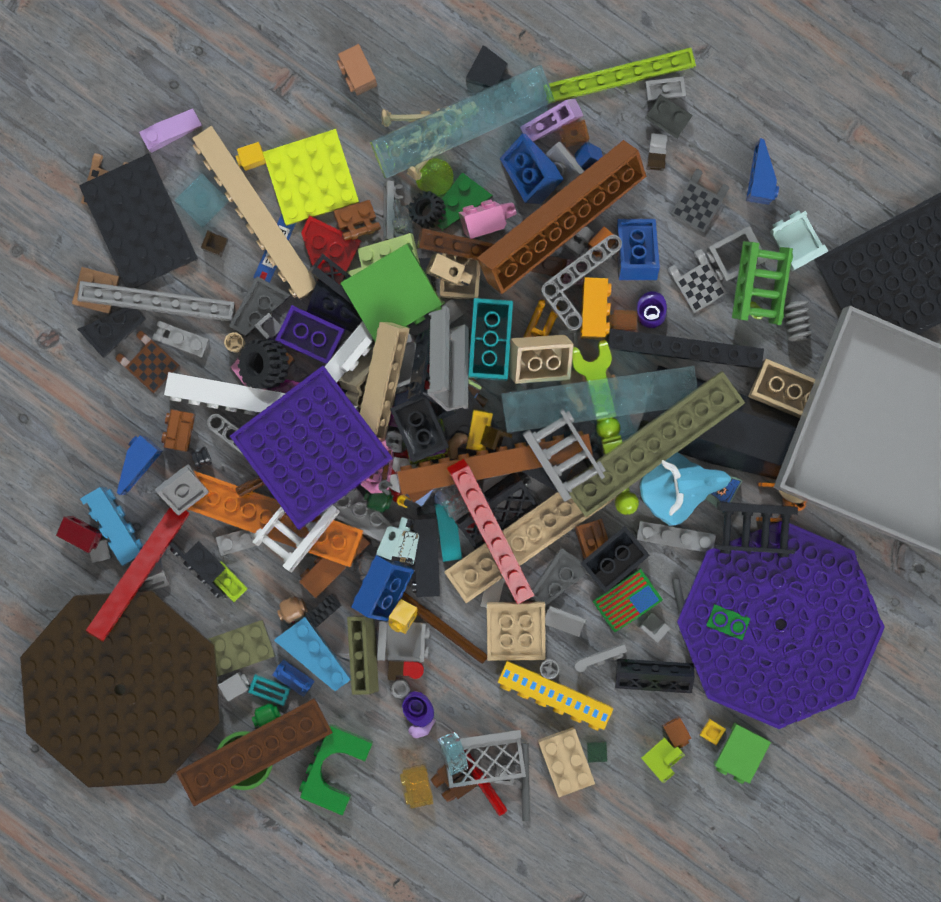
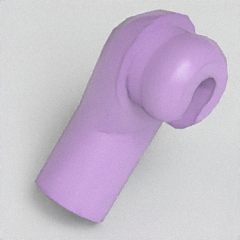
(418, 732)

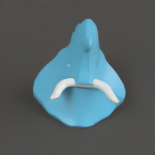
(678, 487)

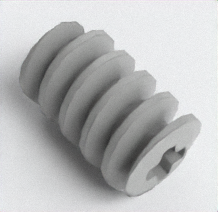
(797, 321)

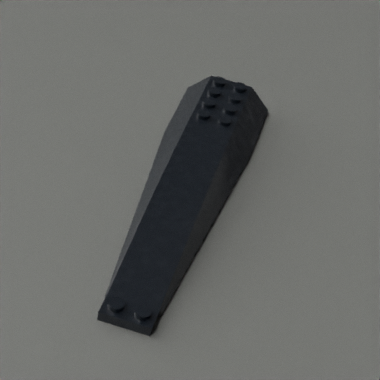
(746, 440)

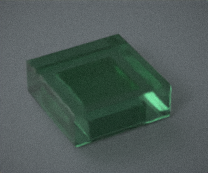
(596, 752)

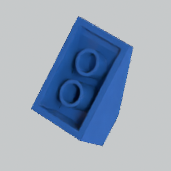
(531, 170)
(762, 179)
(639, 250)
(138, 460)

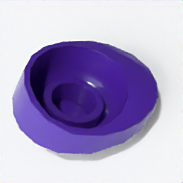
(651, 309)
(418, 709)

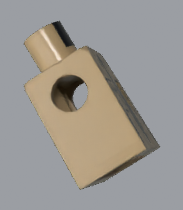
(440, 266)

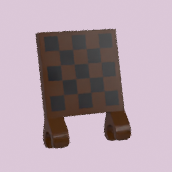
(150, 364)

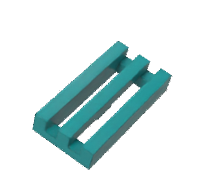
(285, 695)

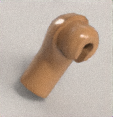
(455, 442)

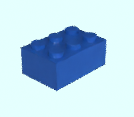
(382, 588)

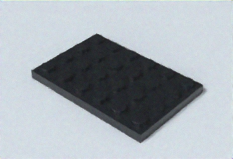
(138, 222)

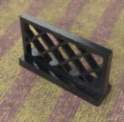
(495, 495)

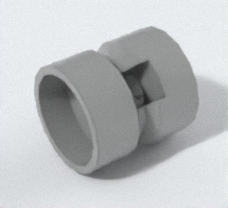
(583, 237)

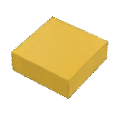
(712, 732)

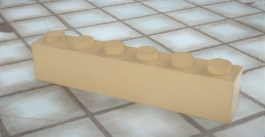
(383, 376)

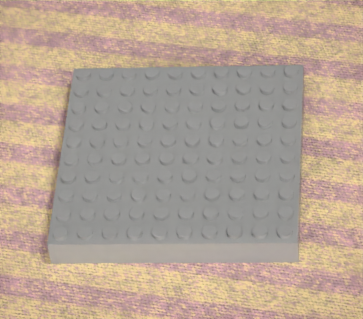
(873, 432)

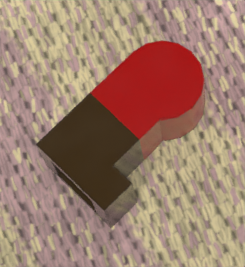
(405, 668)

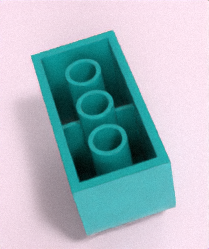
(490, 339)

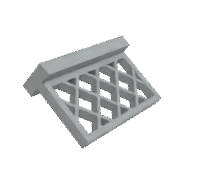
(487, 741)

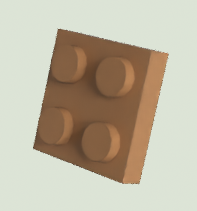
(94, 276)

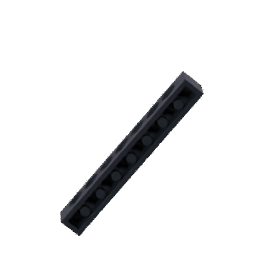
(685, 349)

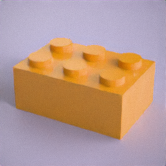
(595, 308)

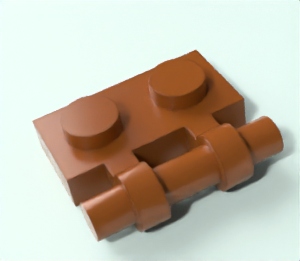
(355, 215)

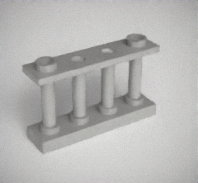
(555, 471)

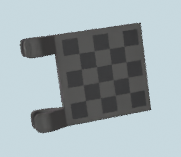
(697, 204)

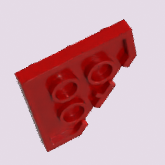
(327, 240)

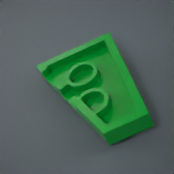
(460, 195)

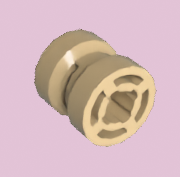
(232, 344)

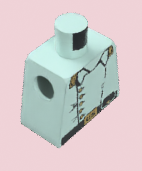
(399, 543)

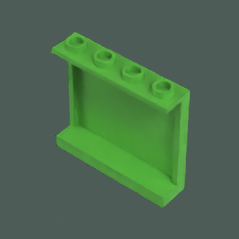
(392, 291)

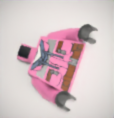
(380, 481)

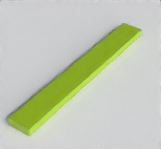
(622, 75)

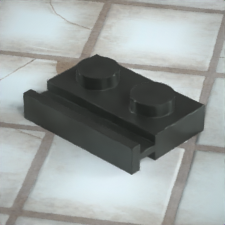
(668, 116)

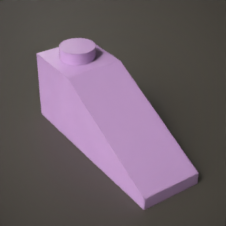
(552, 120)
(170, 130)

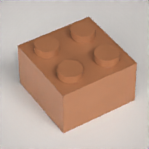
(358, 72)

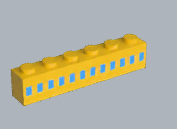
(555, 695)

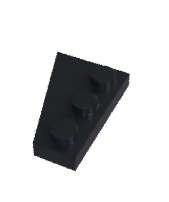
(333, 308)
(111, 330)

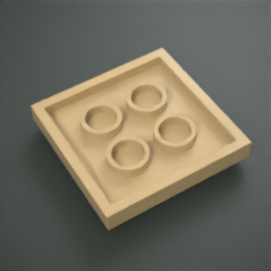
(515, 631)

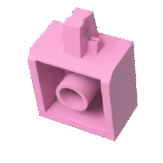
(485, 218)

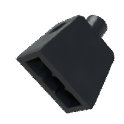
(487, 69)

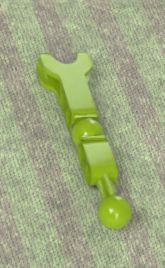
(607, 428)

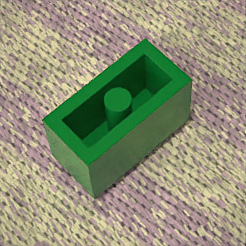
(720, 619)

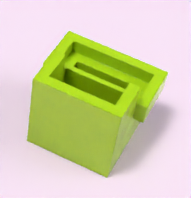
(662, 758)

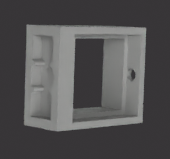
(713, 256)

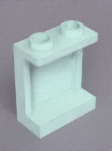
(800, 236)

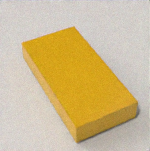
(478, 423)

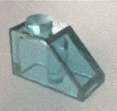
(453, 753)

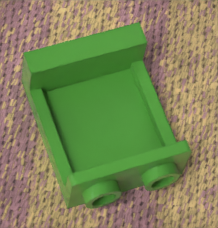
(742, 754)

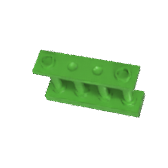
(745, 281)

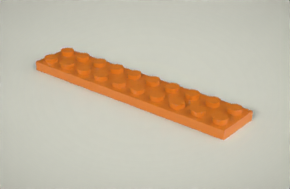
(255, 510)

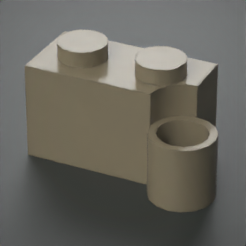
(355, 380)

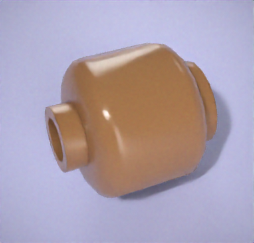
(292, 610)

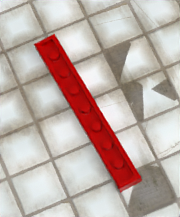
(136, 574)

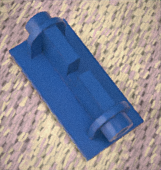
(293, 678)

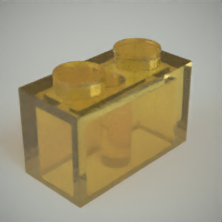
(417, 786)

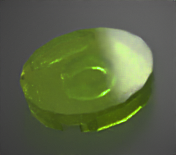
(436, 177)

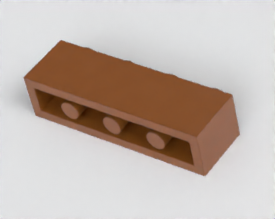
(326, 572)

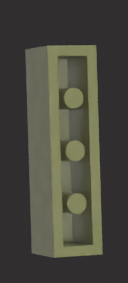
(362, 655)

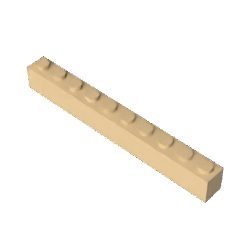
(255, 212)

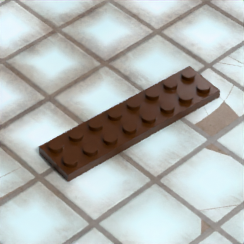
(254, 752)

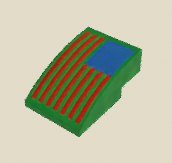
(627, 600)

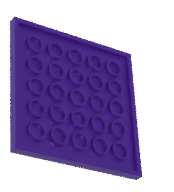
(311, 447)

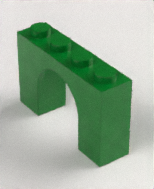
(315, 788)

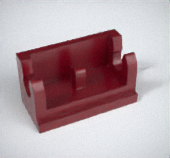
(79, 533)

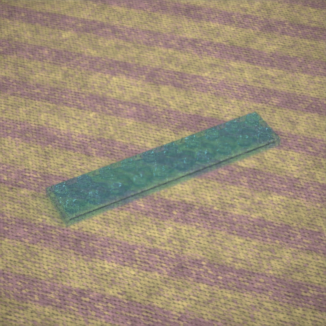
(462, 121)
(598, 398)

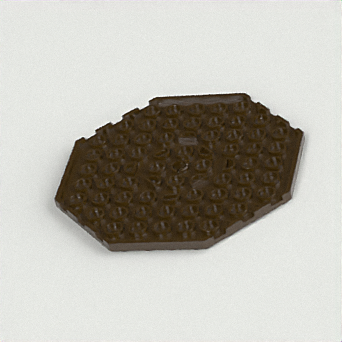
(109, 735)

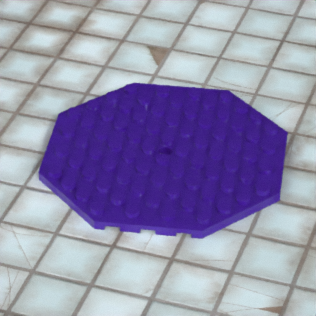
(791, 670)

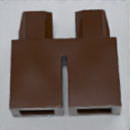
(455, 792)

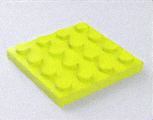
(311, 177)

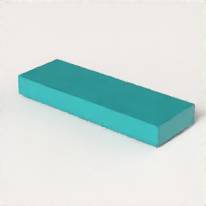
(448, 535)

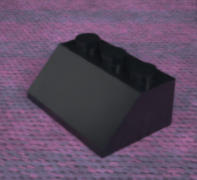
(615, 559)

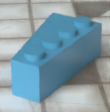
(113, 524)
(313, 652)

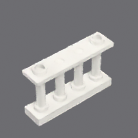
(303, 544)

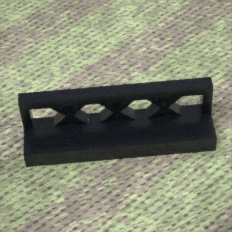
(329, 282)
(654, 672)

